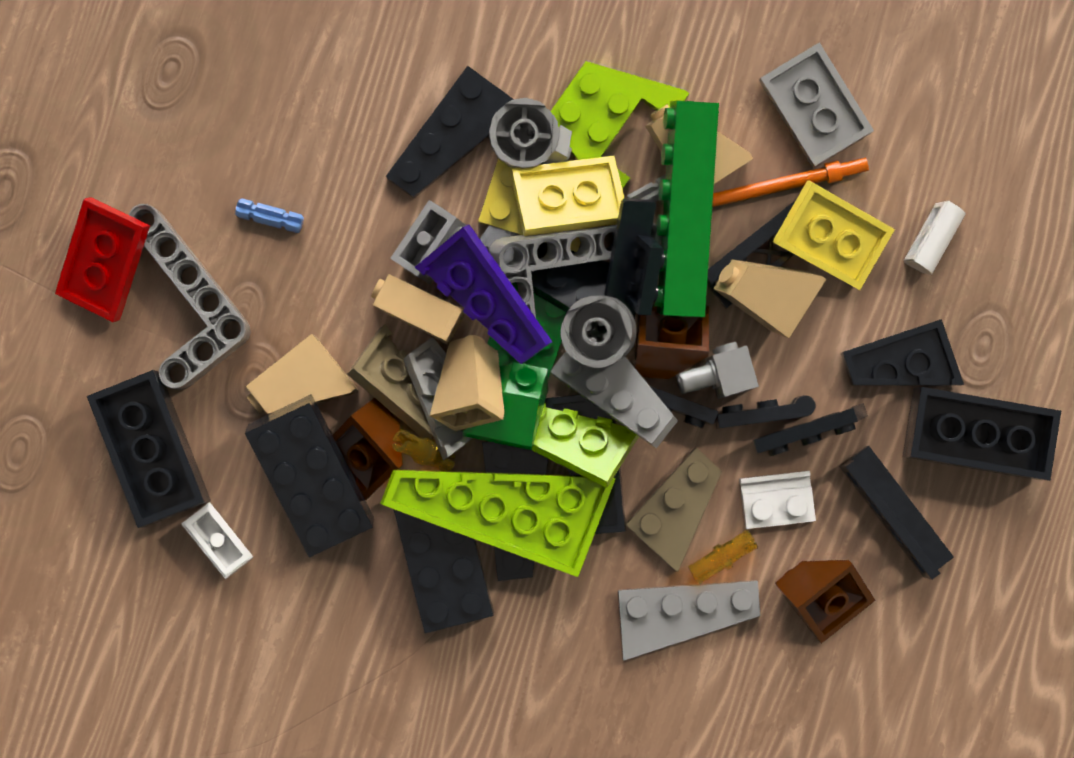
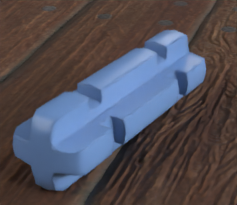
(269, 215)

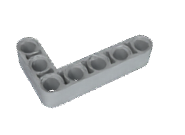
(557, 255)
(195, 295)

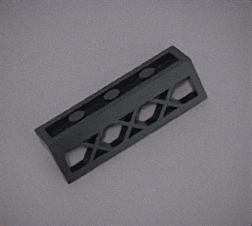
(749, 246)
(897, 512)

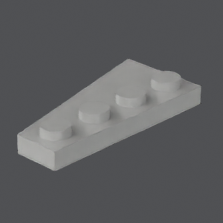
(675, 614)

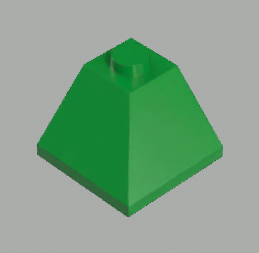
(523, 400)

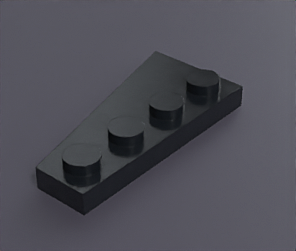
(562, 284)

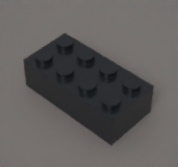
(982, 433)
(148, 449)
(309, 475)
(444, 574)

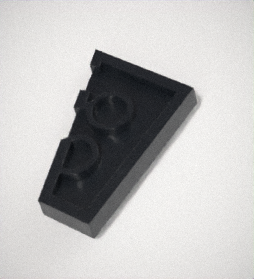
(811, 431)

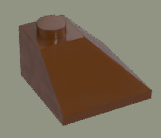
(670, 343)
(367, 446)
(825, 594)

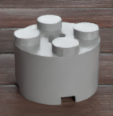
(581, 321)

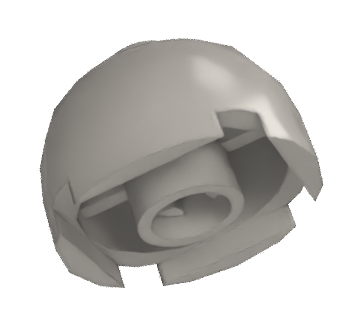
(523, 133)

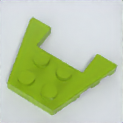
(601, 103)

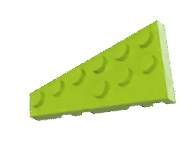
(525, 514)

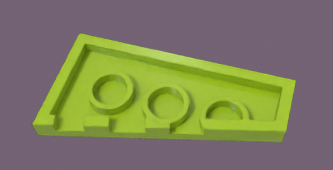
(583, 443)

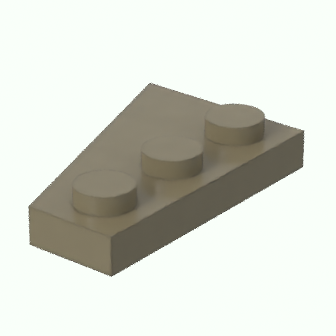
(386, 378)
(676, 508)

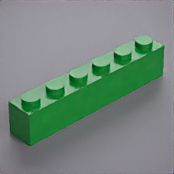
(686, 206)

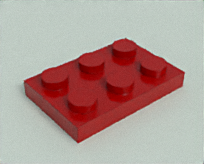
(102, 259)

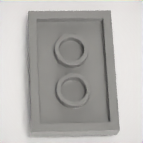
(816, 105)

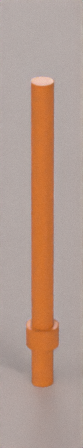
(831, 173)

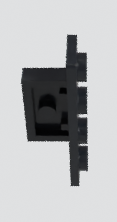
(634, 258)

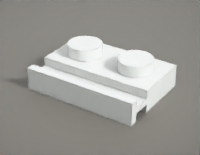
(777, 500)

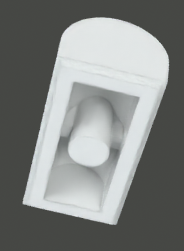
(934, 237)
(217, 540)

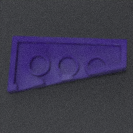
(478, 284)

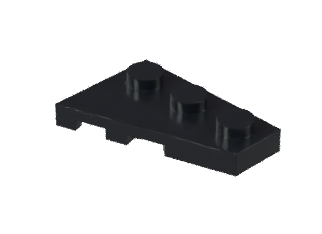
(905, 359)

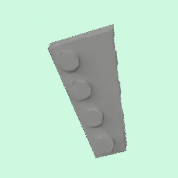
(620, 394)

